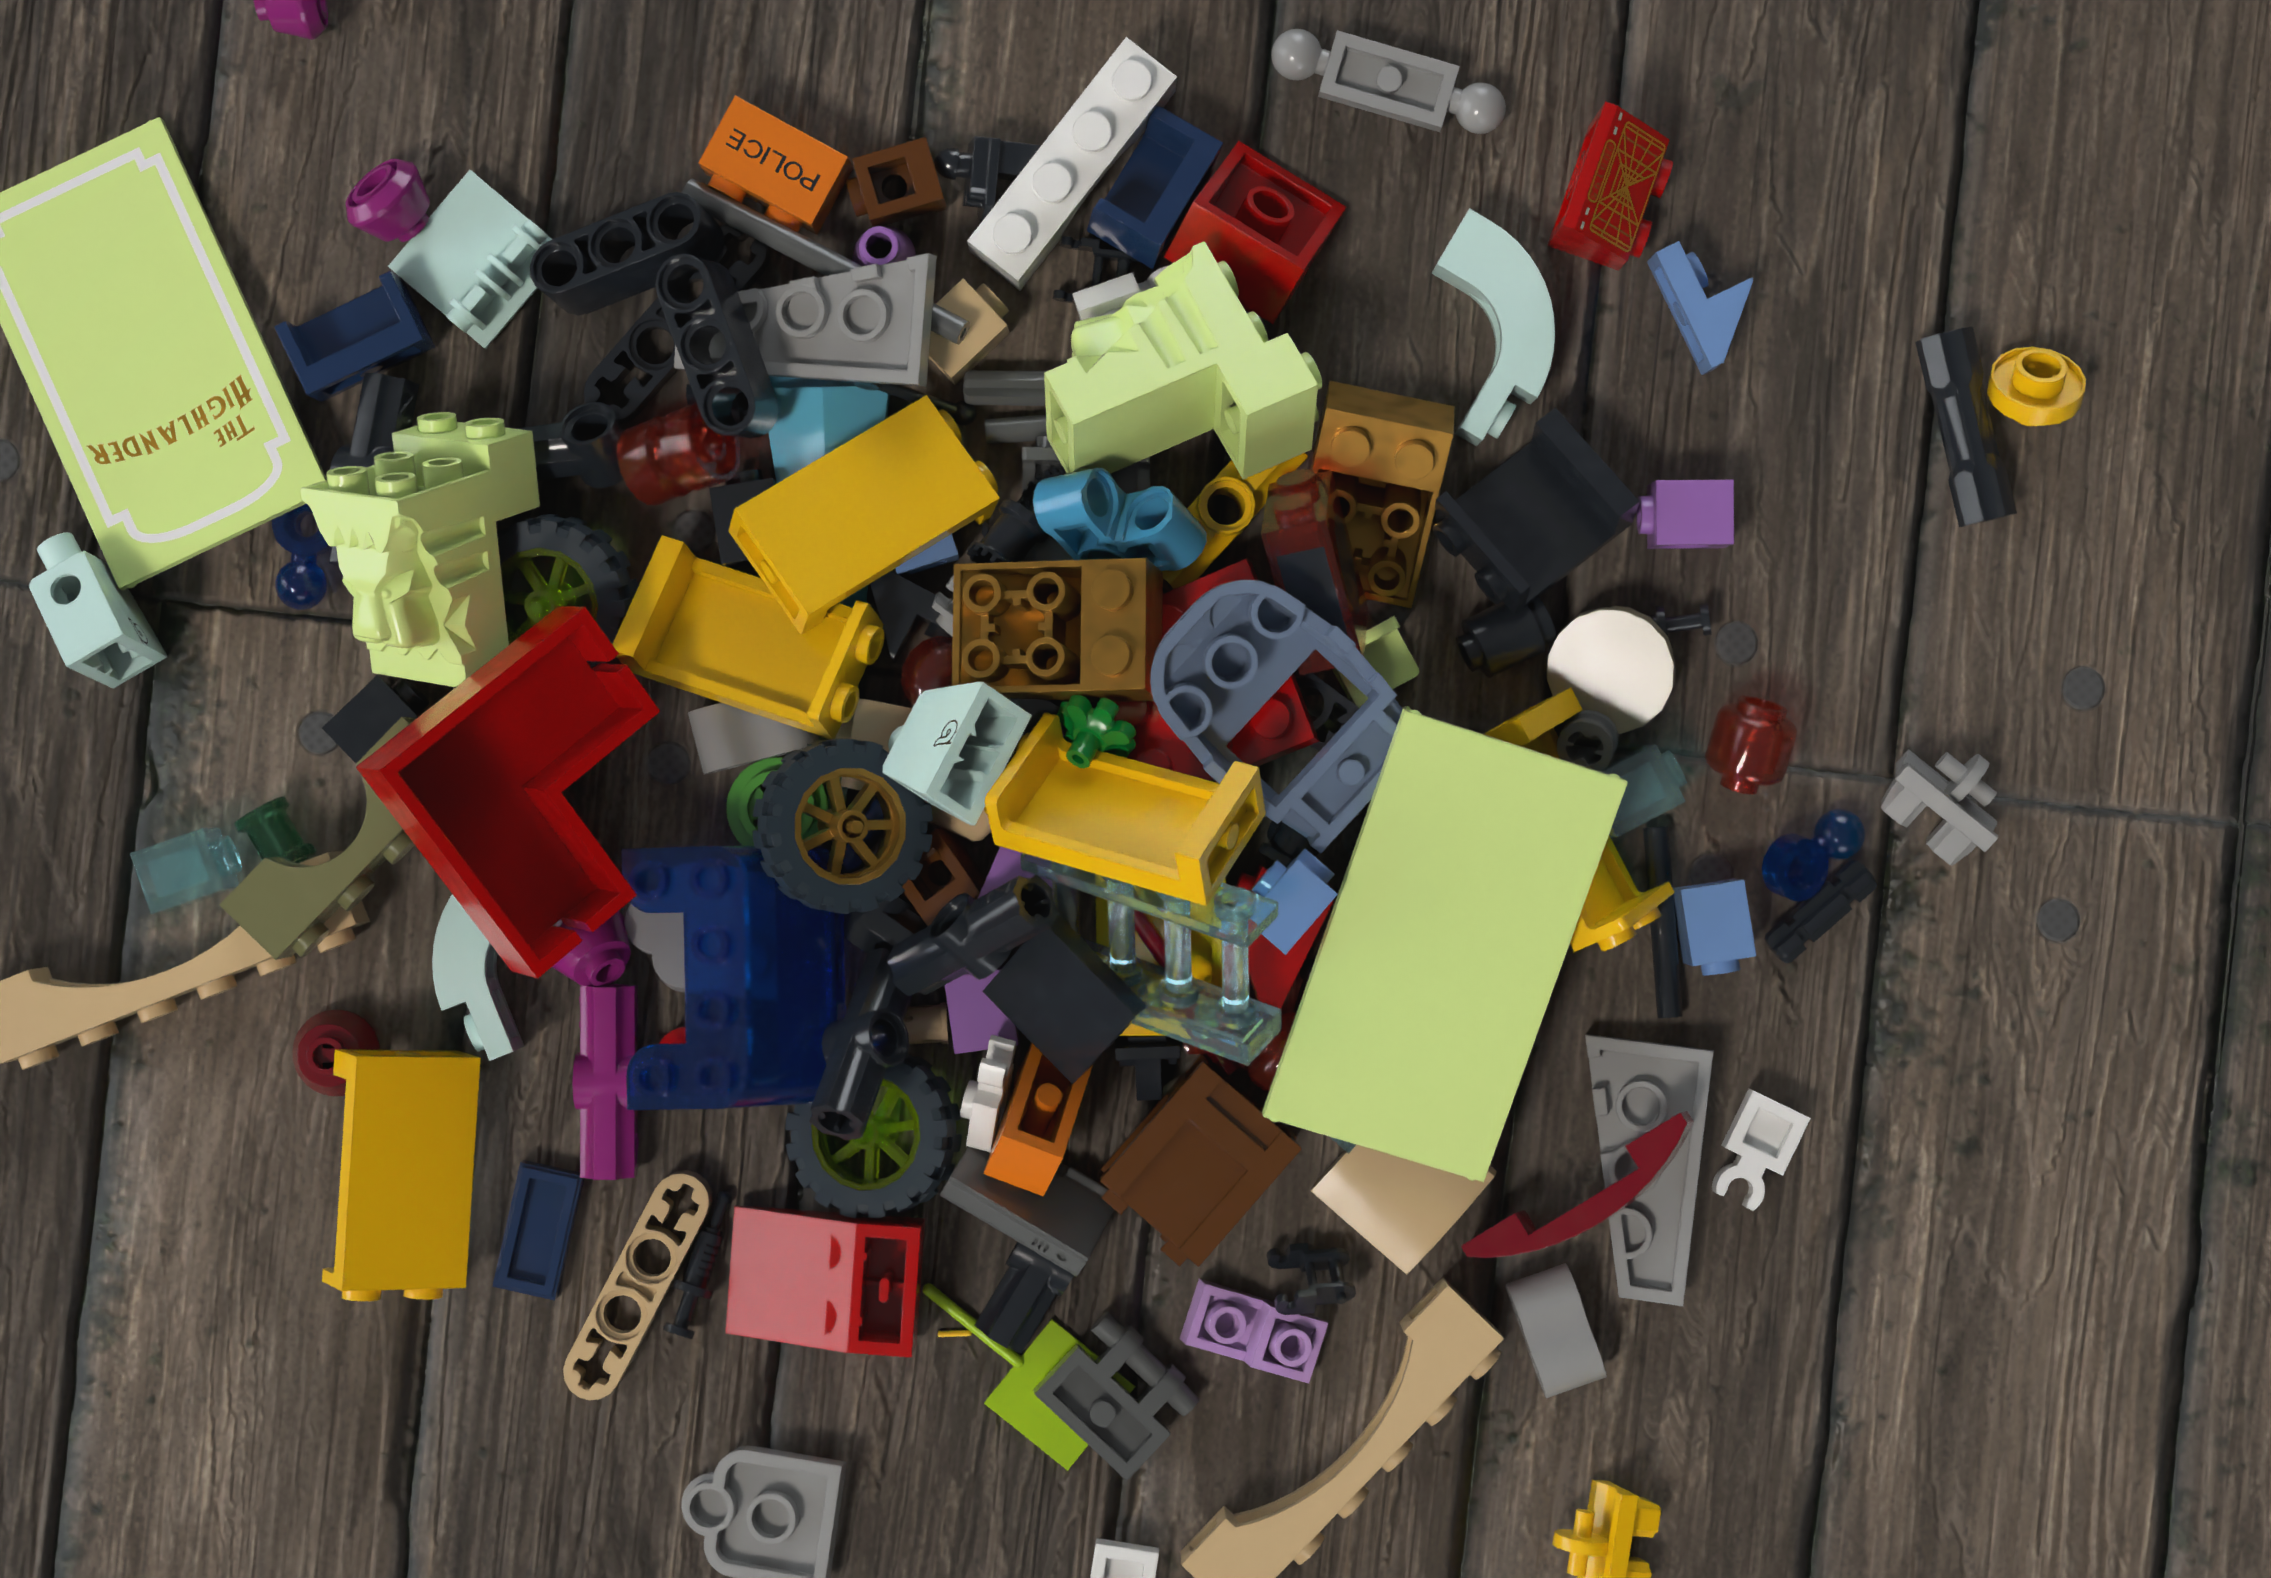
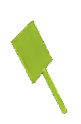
(1014, 1395)

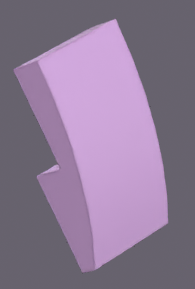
(1253, 1331)

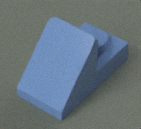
(1703, 322)

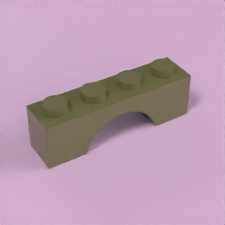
(289, 901)

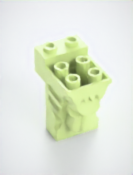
(1177, 368)
(424, 543)

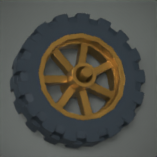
(786, 852)

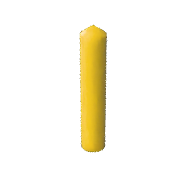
(954, 1333)

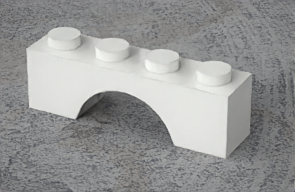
(1071, 163)

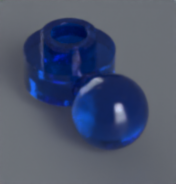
(301, 581)
(1799, 865)

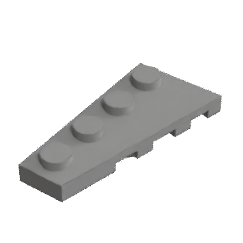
(845, 324)
(1634, 1092)

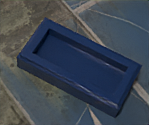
(538, 1230)

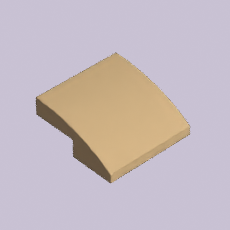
(1396, 1201)

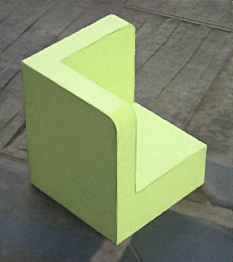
(1387, 655)

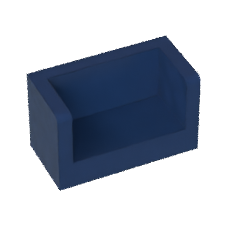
(1155, 187)
(356, 339)

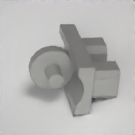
(1963, 821)

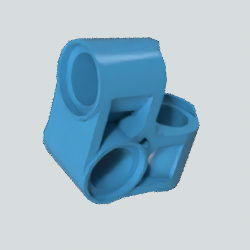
(1101, 521)

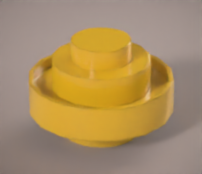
(2036, 386)

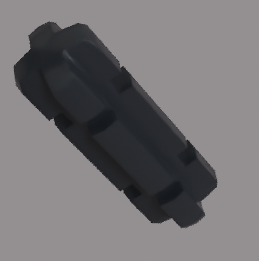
(1821, 911)

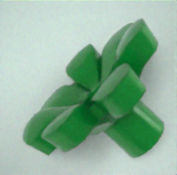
(1094, 730)

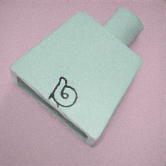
(89, 617)
(955, 746)

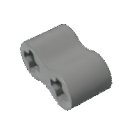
(735, 737)
(1556, 1330)

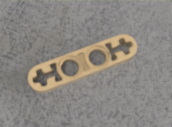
(634, 1282)

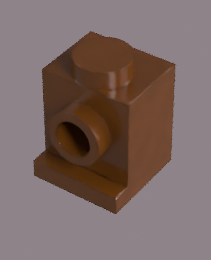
(907, 162)
(930, 894)

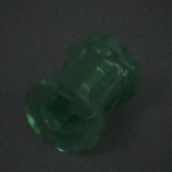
(274, 832)

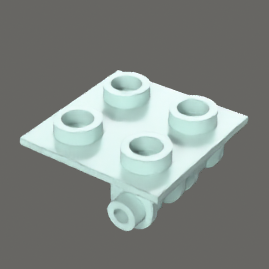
(473, 259)

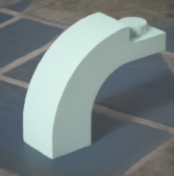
(1515, 298)
(467, 973)

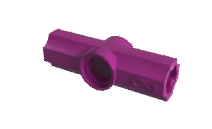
(599, 1081)

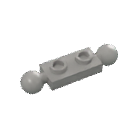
(1388, 81)

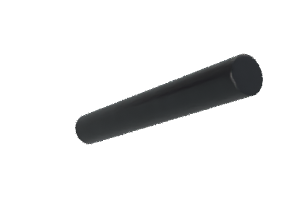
(1664, 928)

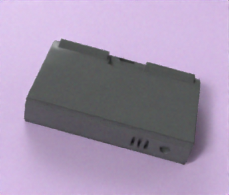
(1056, 1226)

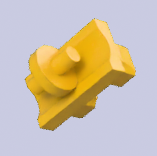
(1604, 1533)

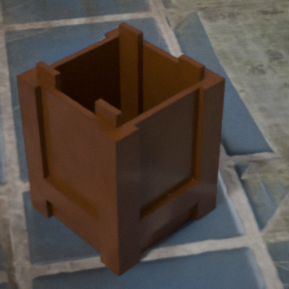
(1197, 1162)

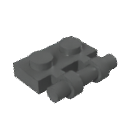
(1102, 1410)

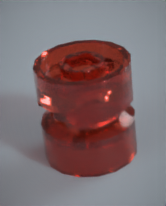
(675, 456)

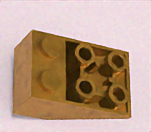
(1388, 473)
(1058, 628)

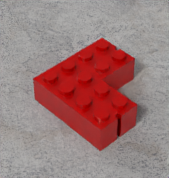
(485, 781)

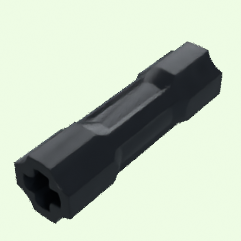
(1954, 380)

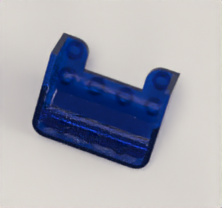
(756, 982)

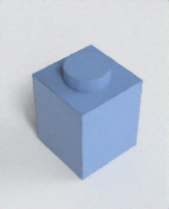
(1714, 925)

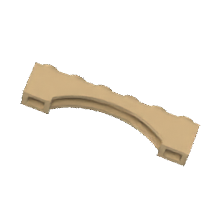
(49, 1011)
(1442, 1348)

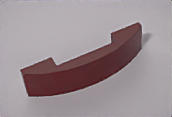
(1652, 1156)

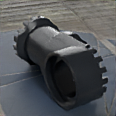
(1014, 530)

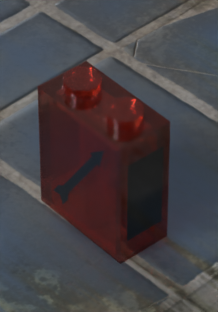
(1314, 555)

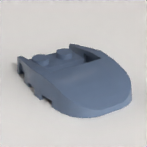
(1232, 658)

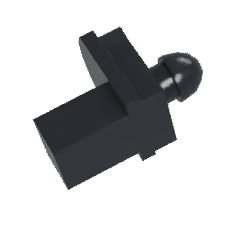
(982, 166)

